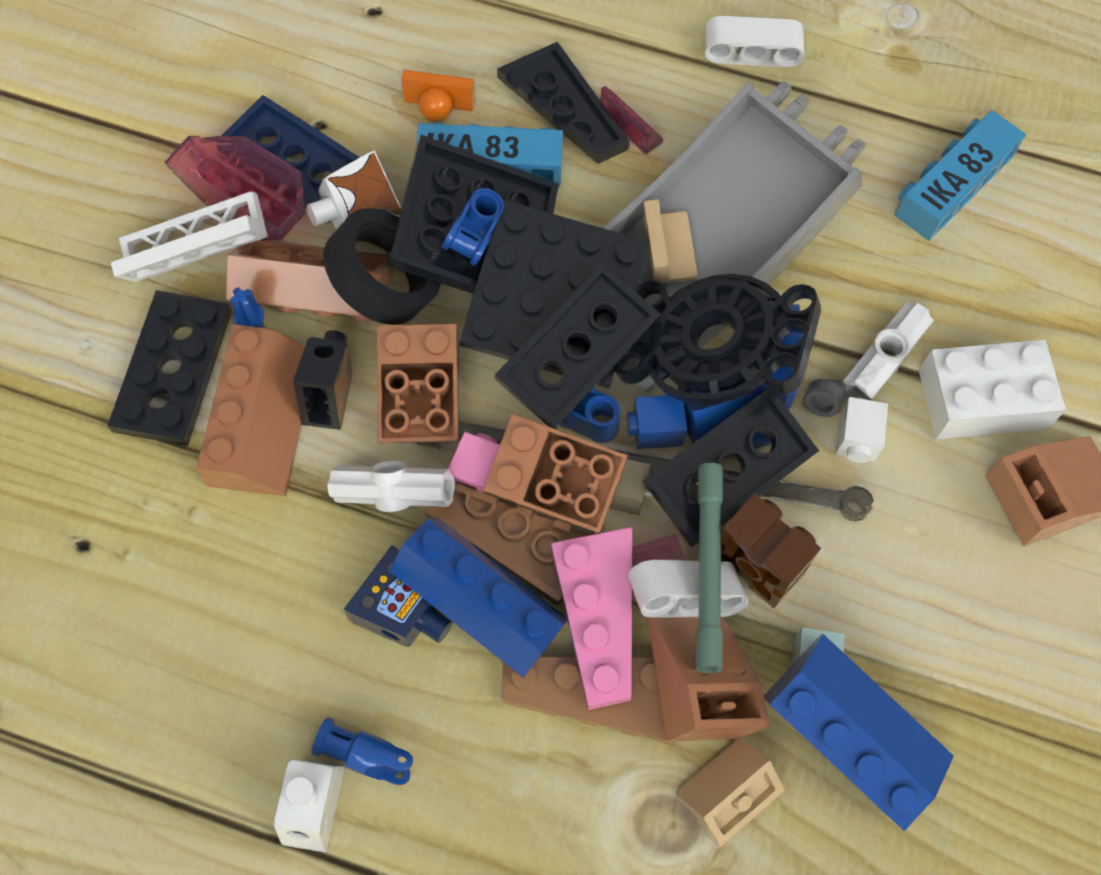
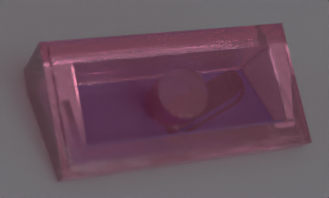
(631, 124)

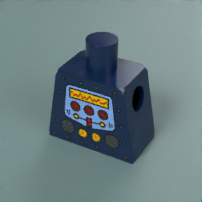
(393, 608)

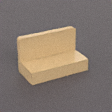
(670, 244)
(731, 790)

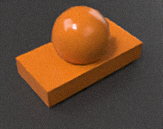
(437, 93)

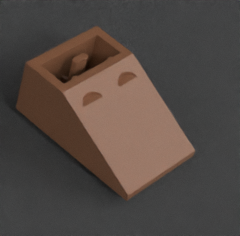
(417, 383)
(555, 474)
(1049, 487)
(699, 703)

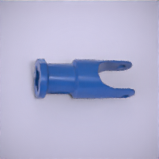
(363, 752)

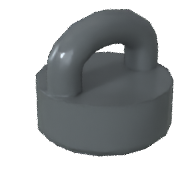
(825, 397)

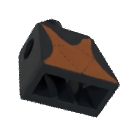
(328, 367)

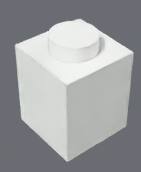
(862, 430)

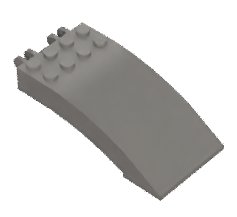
(751, 192)

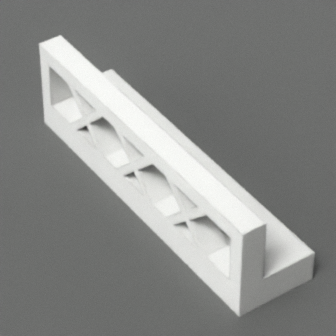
(195, 244)

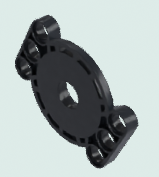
(756, 345)

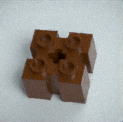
(767, 549)

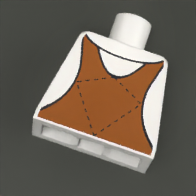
(353, 188)

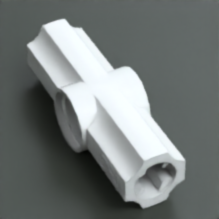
(897, 338)
(391, 486)

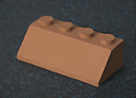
(295, 277)
(253, 414)

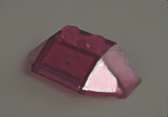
(235, 165)

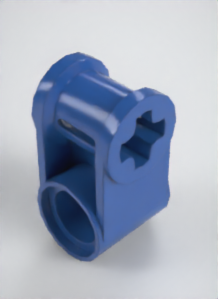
(472, 229)
(582, 417)

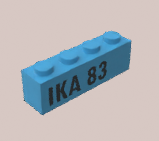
(521, 148)
(959, 175)

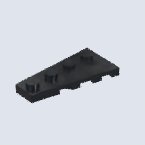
(566, 100)

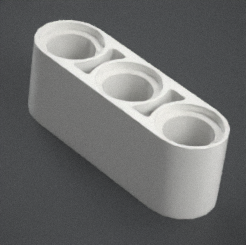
(754, 41)
(672, 588)

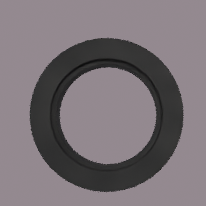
(357, 285)

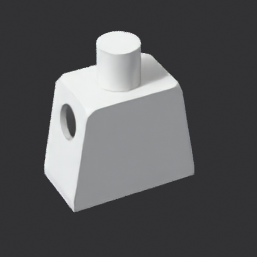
(308, 804)

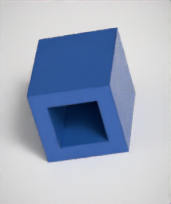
(657, 422)

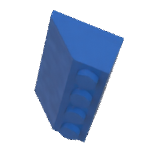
(477, 594)
(861, 731)

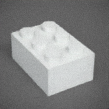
(991, 389)

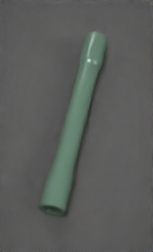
(709, 633)

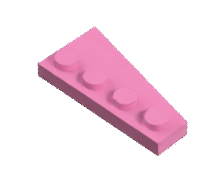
(599, 611)

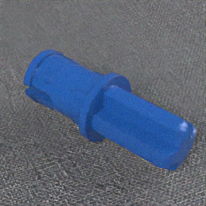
(246, 309)

